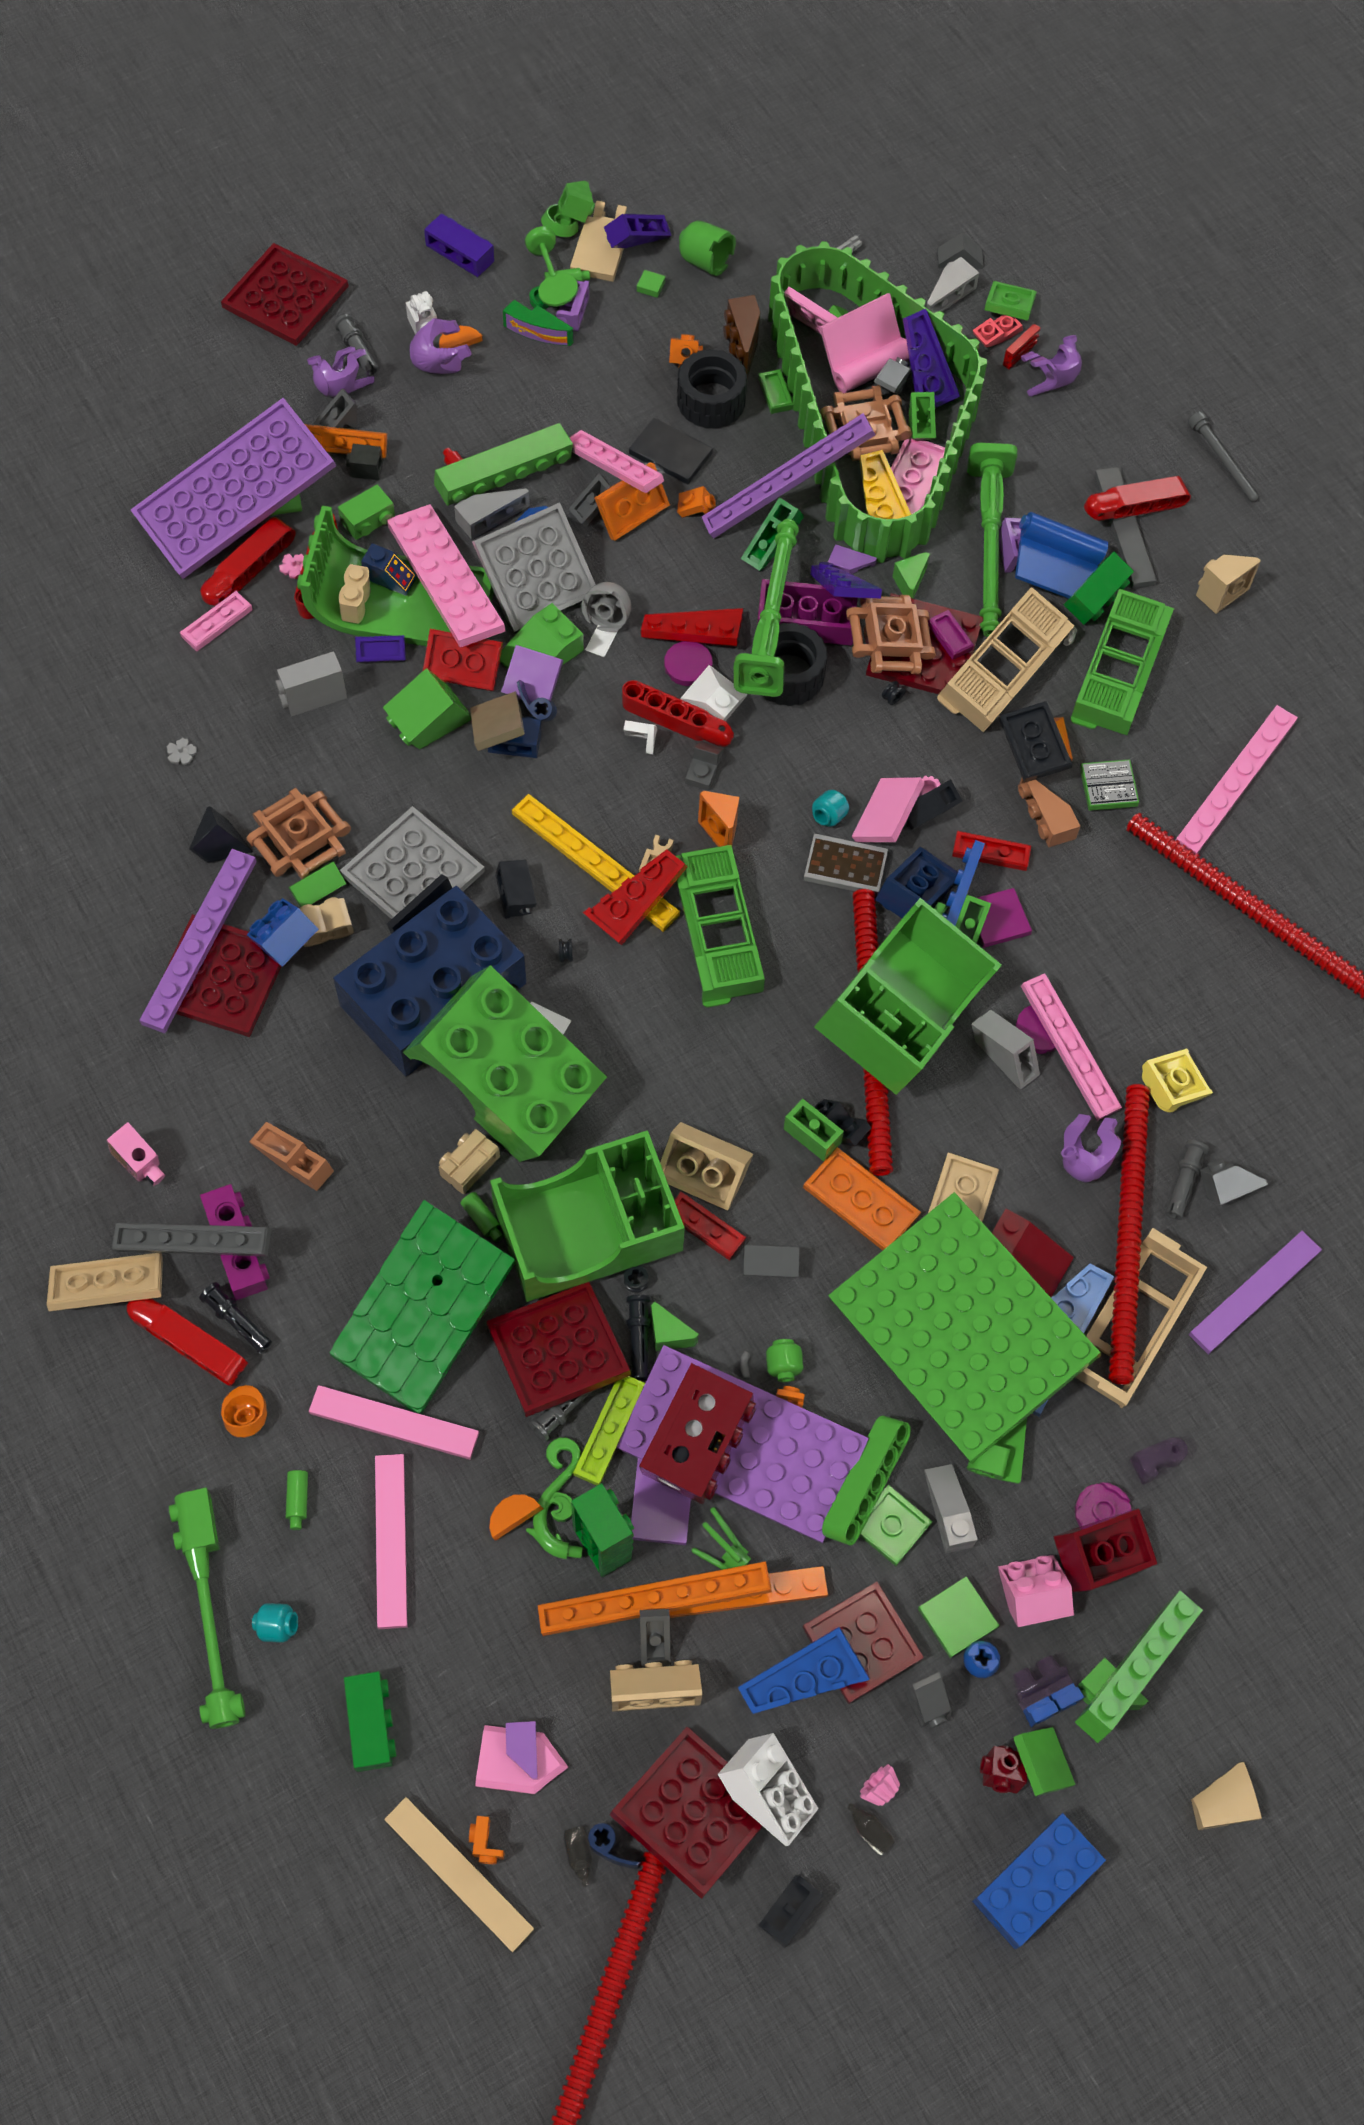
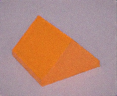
(718, 816)

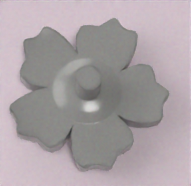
(181, 752)

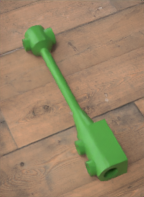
(197, 1538)

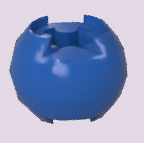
(975, 1667)

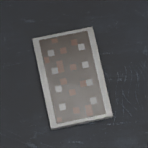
(845, 864)

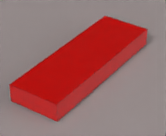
(995, 850)
(708, 1227)

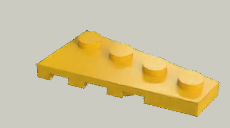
(880, 488)

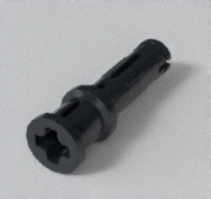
(227, 1309)
(639, 1325)

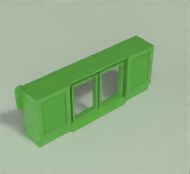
(1110, 701)
(724, 969)

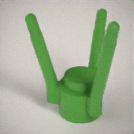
(734, 1556)

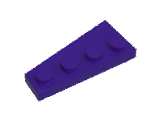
(927, 359)
(843, 584)

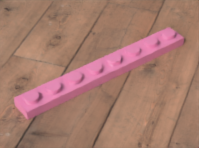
(1236, 779)

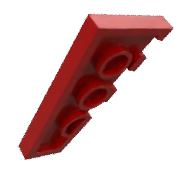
(696, 626)
(629, 904)

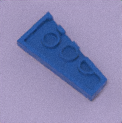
(963, 881)
(814, 1669)

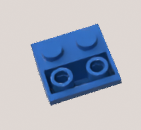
(282, 931)

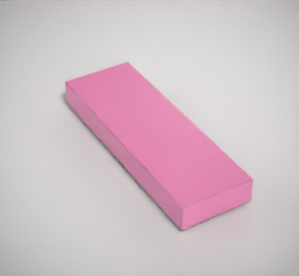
(216, 621)

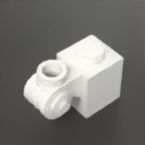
(420, 310)

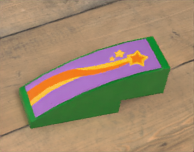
(537, 324)

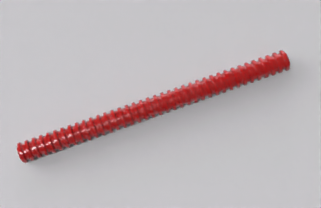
(1247, 903)
(875, 1092)
(1129, 1235)
(610, 1992)

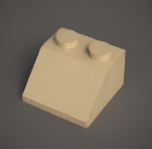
(1226, 580)

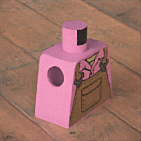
(130, 1147)

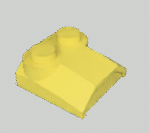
(1174, 1080)

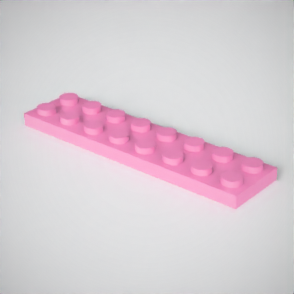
(445, 576)

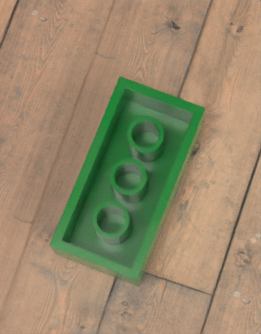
(603, 1529)

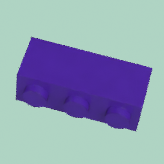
(459, 245)

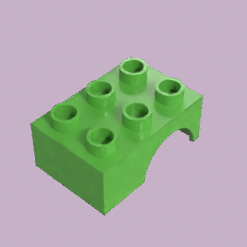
(907, 996)
(507, 1063)
(591, 1218)

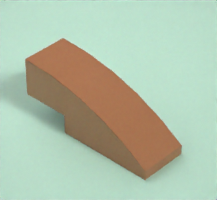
(292, 1156)

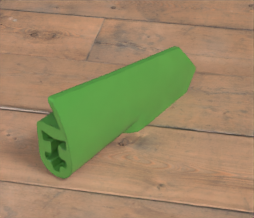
(1004, 1458)

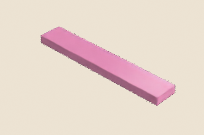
(615, 462)
(1071, 1047)
(394, 1422)
(391, 1542)

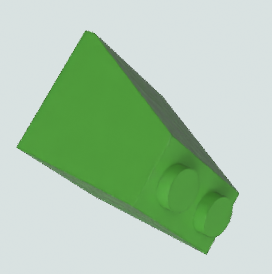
(426, 710)

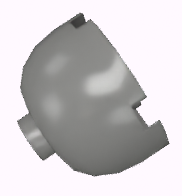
(607, 606)

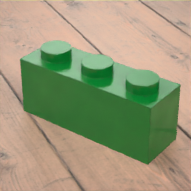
(1099, 589)
(369, 1721)

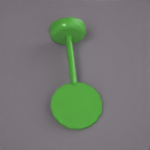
(557, 288)

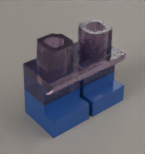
(1047, 1695)

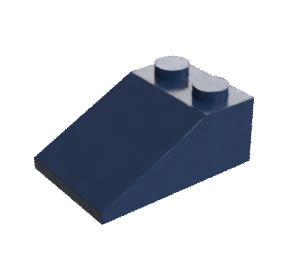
(916, 878)

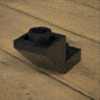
(933, 804)
(853, 1128)

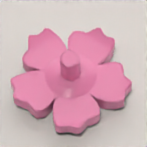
(292, 566)

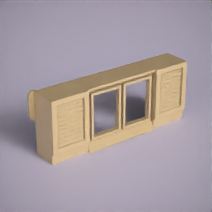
(979, 692)

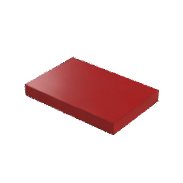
(470, 665)

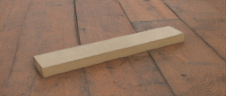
(459, 1874)

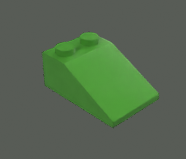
(549, 634)

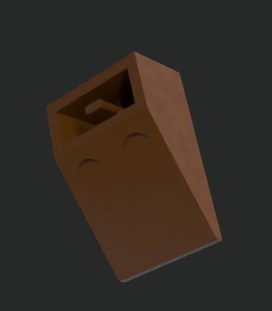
(742, 328)

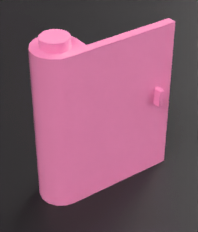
(863, 343)

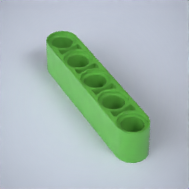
(866, 1480)

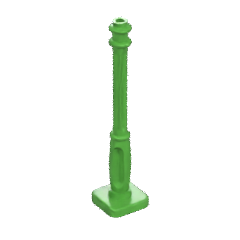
(991, 463)
(762, 671)

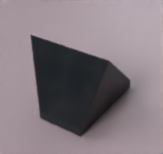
(216, 838)

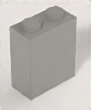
(311, 684)

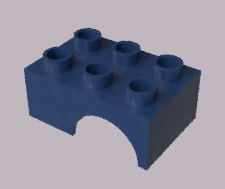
(419, 969)

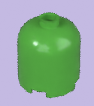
(706, 246)

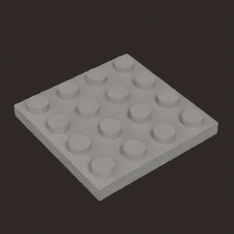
(534, 565)
(408, 861)

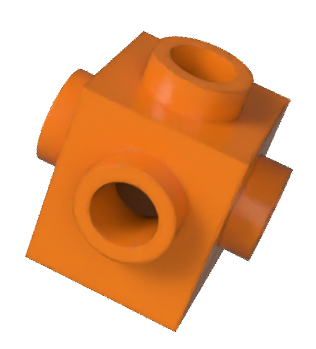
(677, 346)

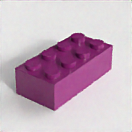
(814, 608)

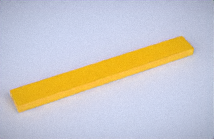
(585, 854)

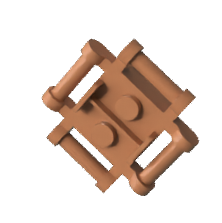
(877, 415)
(891, 629)
(298, 832)

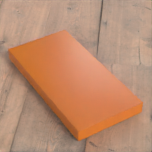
(861, 1199)

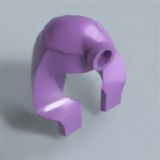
(433, 359)
(1060, 369)
(332, 379)
(1081, 1163)

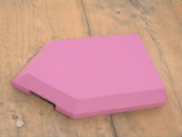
(502, 1773)

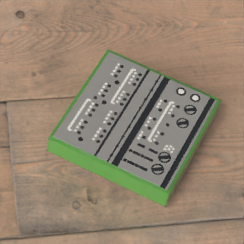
(1109, 785)

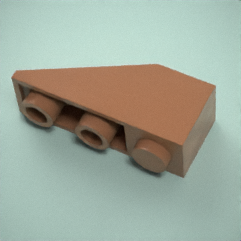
(1052, 814)

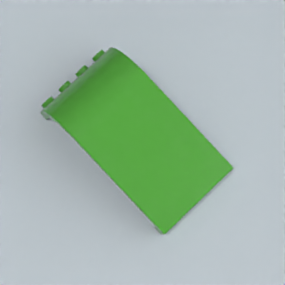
(385, 610)

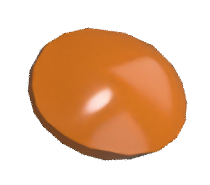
(244, 1411)

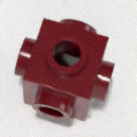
(1003, 1770)

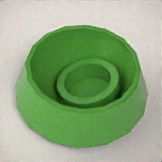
(560, 224)

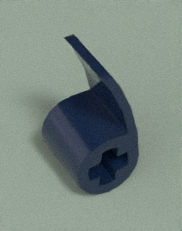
(536, 704)
(604, 1851)

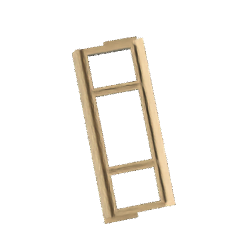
(1168, 1252)

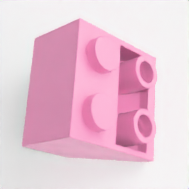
(1036, 1590)

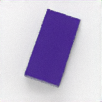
(380, 648)

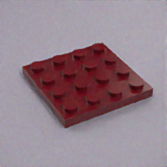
(284, 294)
(941, 668)
(230, 982)
(558, 1349)
(687, 1814)

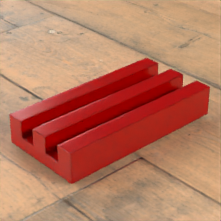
(1021, 346)

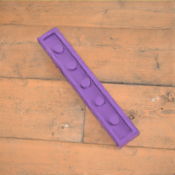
(1255, 1292)

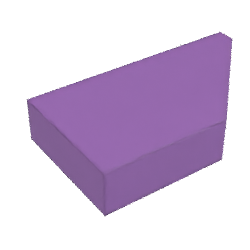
(850, 560)
(522, 1746)

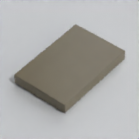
(497, 721)

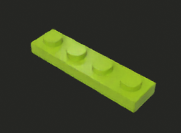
(608, 1430)

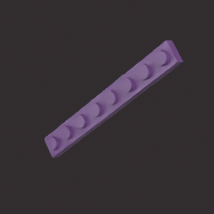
(788, 475)
(198, 941)

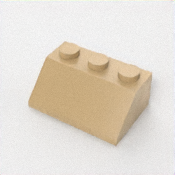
(704, 1165)
(655, 1686)

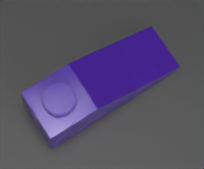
(636, 229)

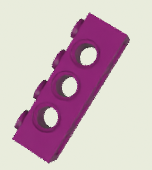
(242, 1281)

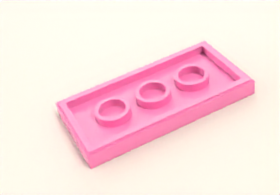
(915, 469)

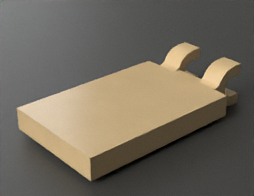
(593, 248)

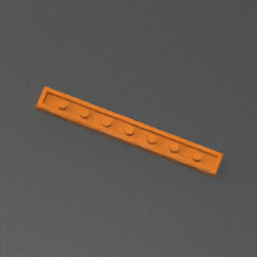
(668, 1594)

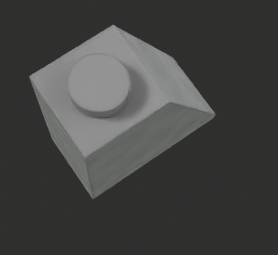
(1007, 1047)

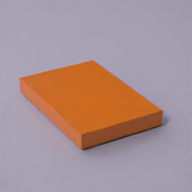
(628, 507)

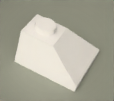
(714, 694)

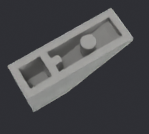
(954, 283)
(487, 510)
(950, 1509)

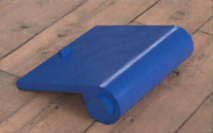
(1056, 555)

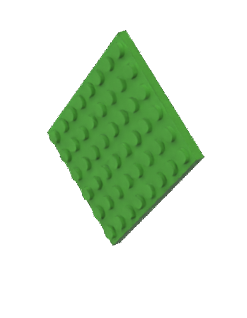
(964, 1327)

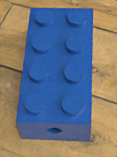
(1038, 1881)

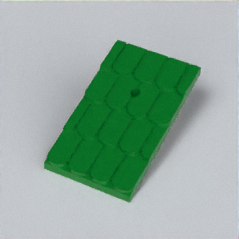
(422, 1307)

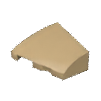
(1227, 1800)

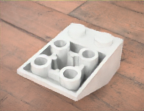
(769, 1787)

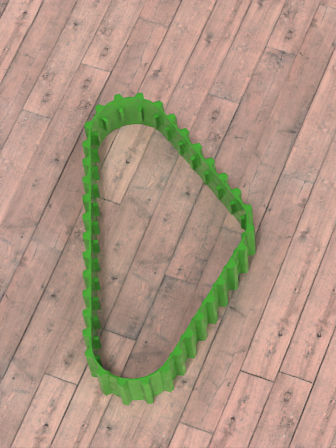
(843, 273)

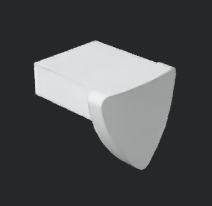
(642, 730)

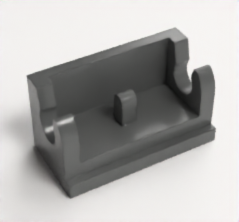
(770, 1261)

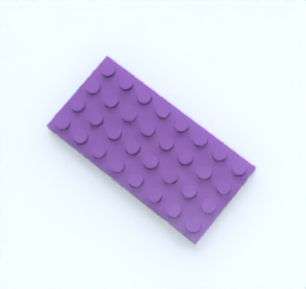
(233, 488)
(785, 1462)

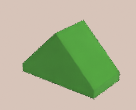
(922, 415)
(909, 573)
(670, 1330)

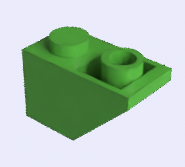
(576, 201)

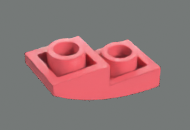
(997, 331)

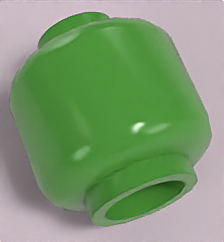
(784, 1360)

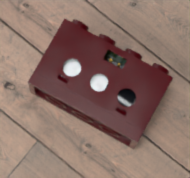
(698, 1434)

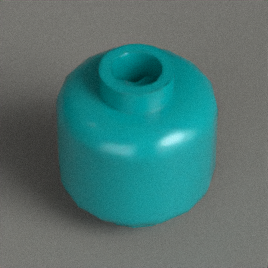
(830, 808)
(275, 1622)

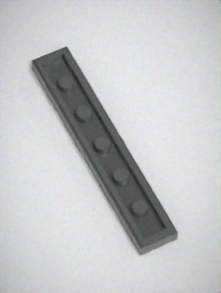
(1127, 535)
(191, 1239)

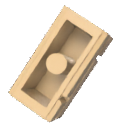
(468, 1161)

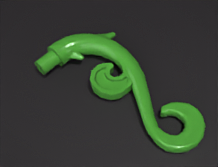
(551, 1496)

